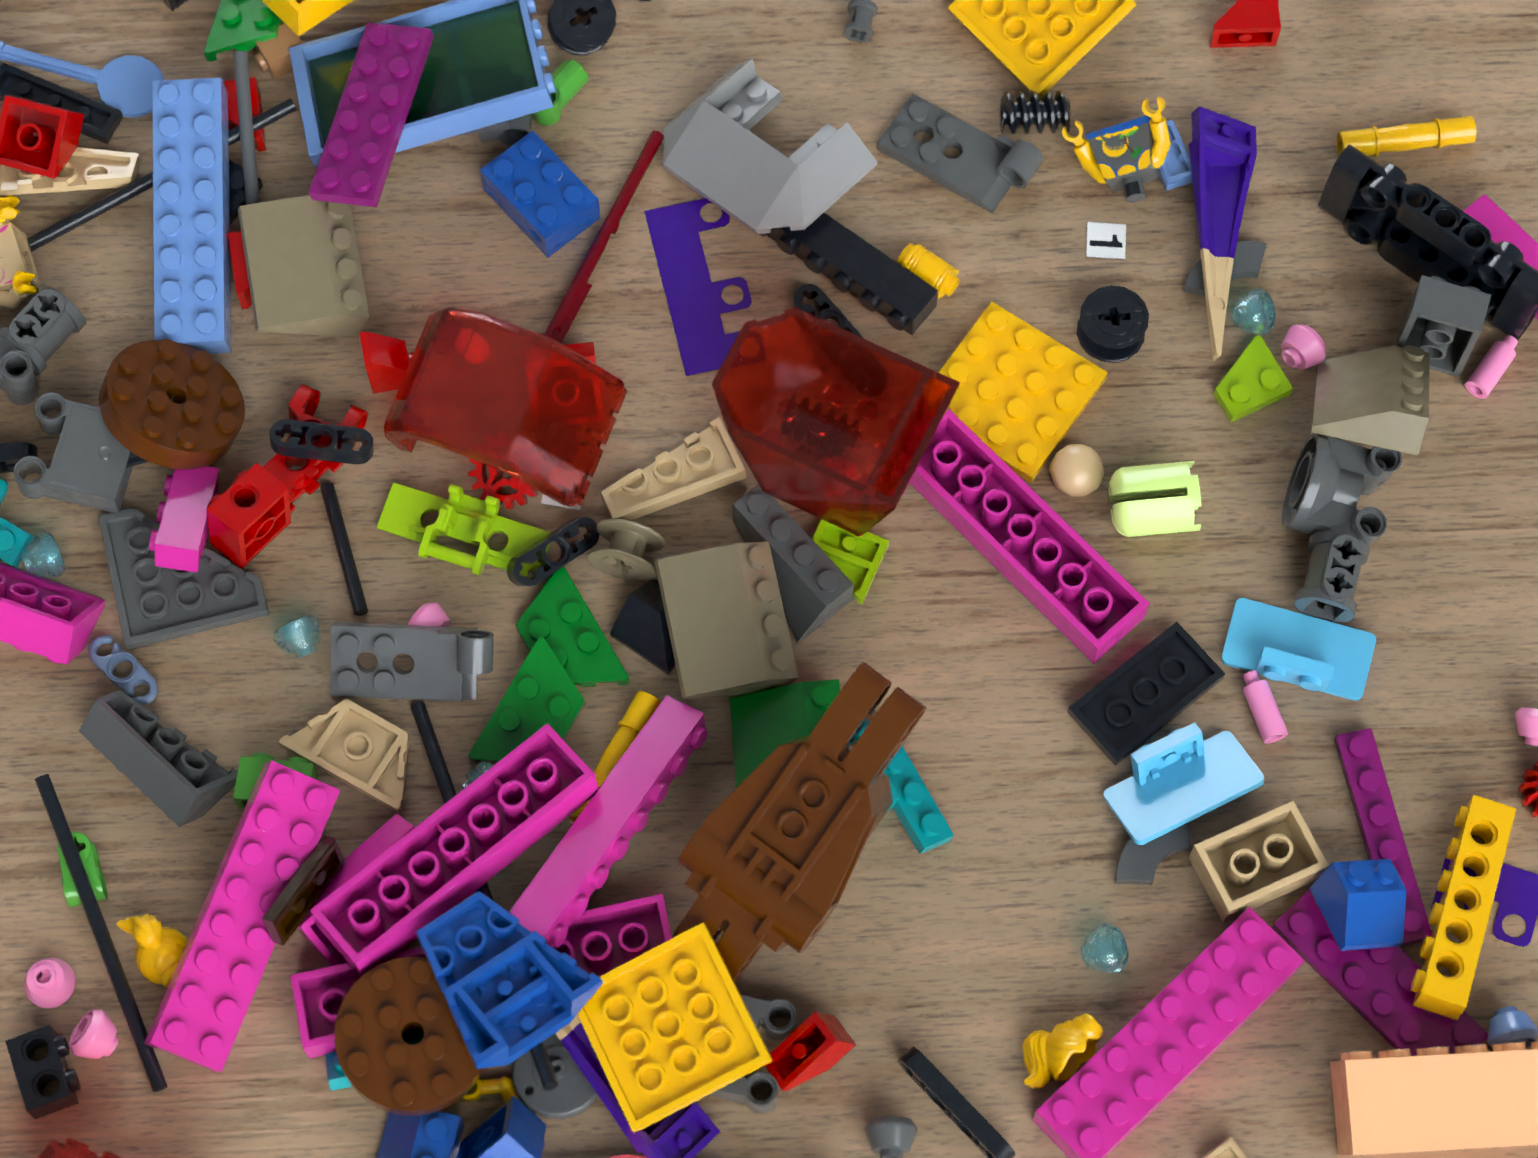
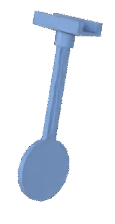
(121, 83)

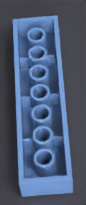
(191, 213)

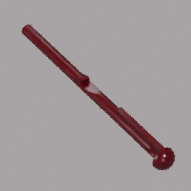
(579, 287)

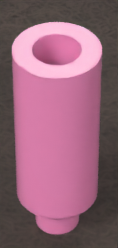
(1492, 367)
(1264, 708)

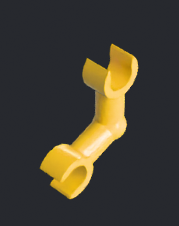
(493, 1086)

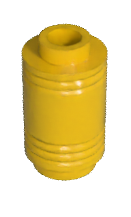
(930, 268)

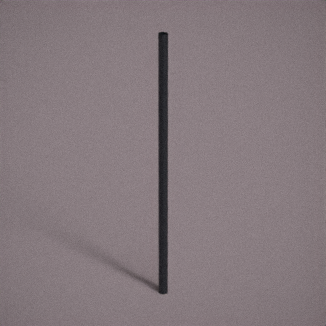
(447, 792)

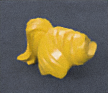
(156, 948)
(1061, 1050)

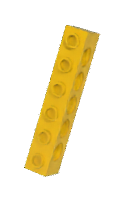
(1493, 824)

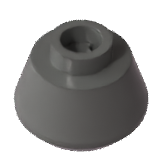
(891, 1135)

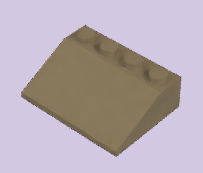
(303, 267)
(1374, 398)
(726, 621)

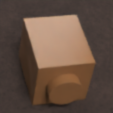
(275, 54)

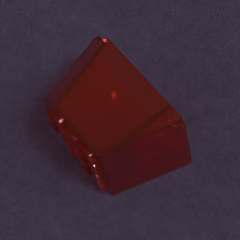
(828, 416)

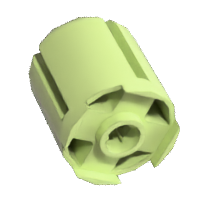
(1154, 499)

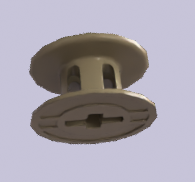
(626, 550)

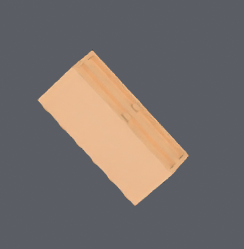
(1436, 1099)

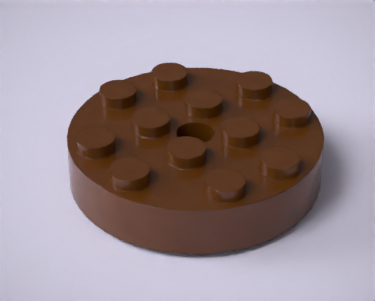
(176, 433)
(379, 1062)

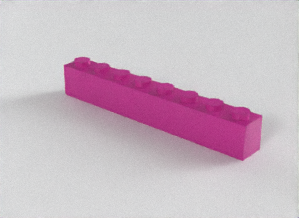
(610, 821)

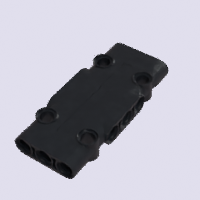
(1431, 229)

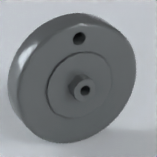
(571, 1095)

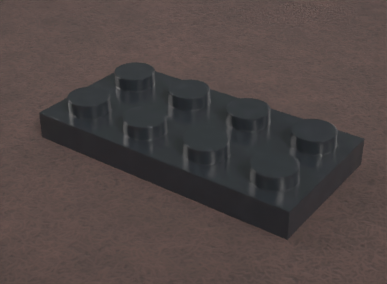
(1146, 693)

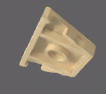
(357, 751)

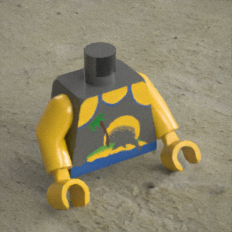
(1125, 152)

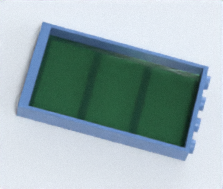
(476, 74)

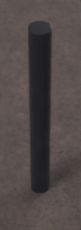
(344, 549)

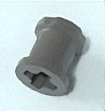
(860, 20)

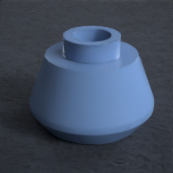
(1511, 1027)

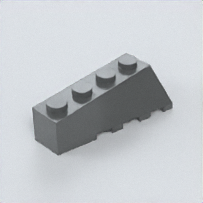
(807, 578)
(156, 758)

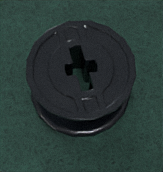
(581, 38)
(1095, 327)

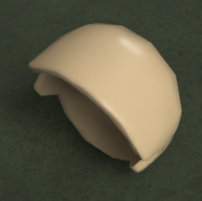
(1077, 470)

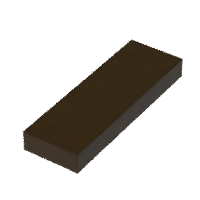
(303, 890)

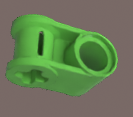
(93, 869)

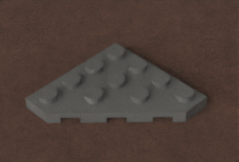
(168, 602)

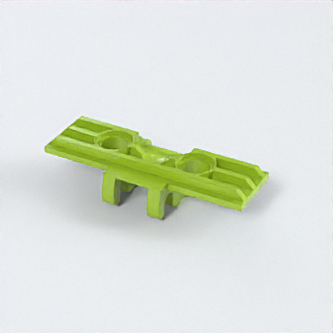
(460, 519)

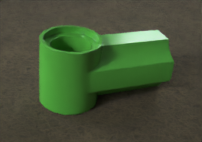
(568, 81)

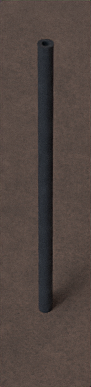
(142, 184)
(100, 932)

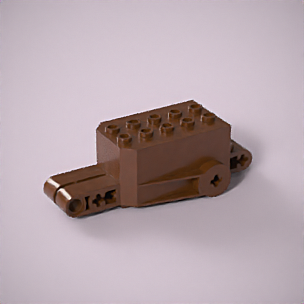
(794, 828)

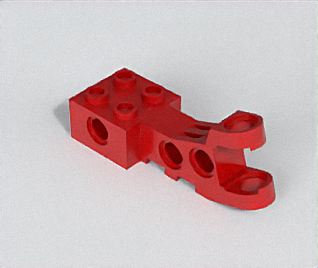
(262, 498)

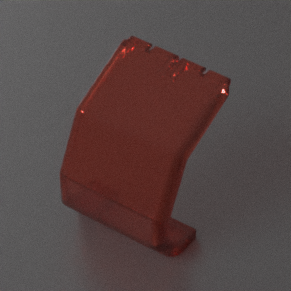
(507, 402)

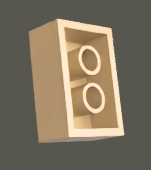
(1258, 861)

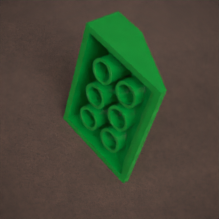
(776, 717)

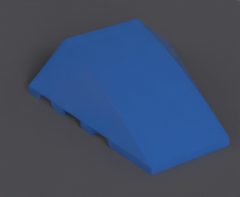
(502, 980)

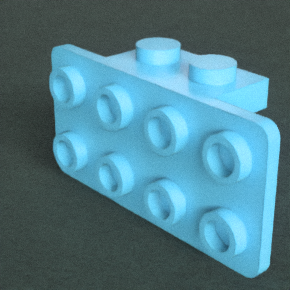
(1298, 649)
(1181, 781)

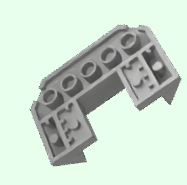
(747, 177)

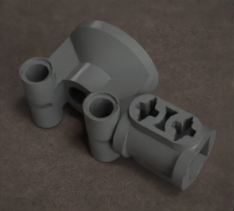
(33, 339)
(1323, 505)

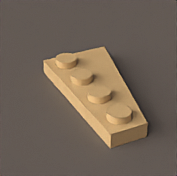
(84, 171)
(694, 468)

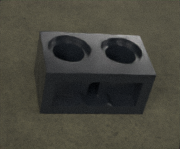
(34, 1075)

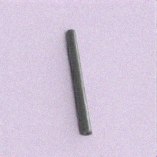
(246, 127)

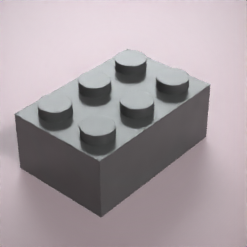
(1444, 322)

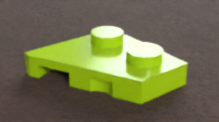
(1252, 382)
(853, 555)

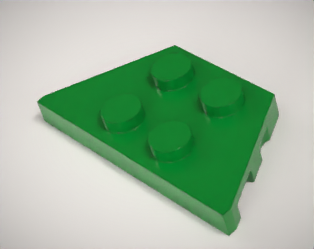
(240, 26)
(571, 632)
(535, 697)

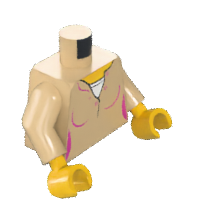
(17, 266)

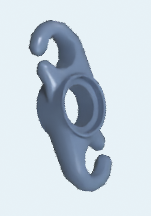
(107, 664)

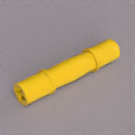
(1409, 136)
(629, 727)

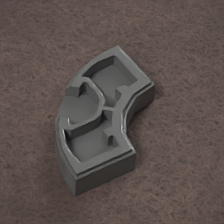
(1246, 264)
(1140, 862)

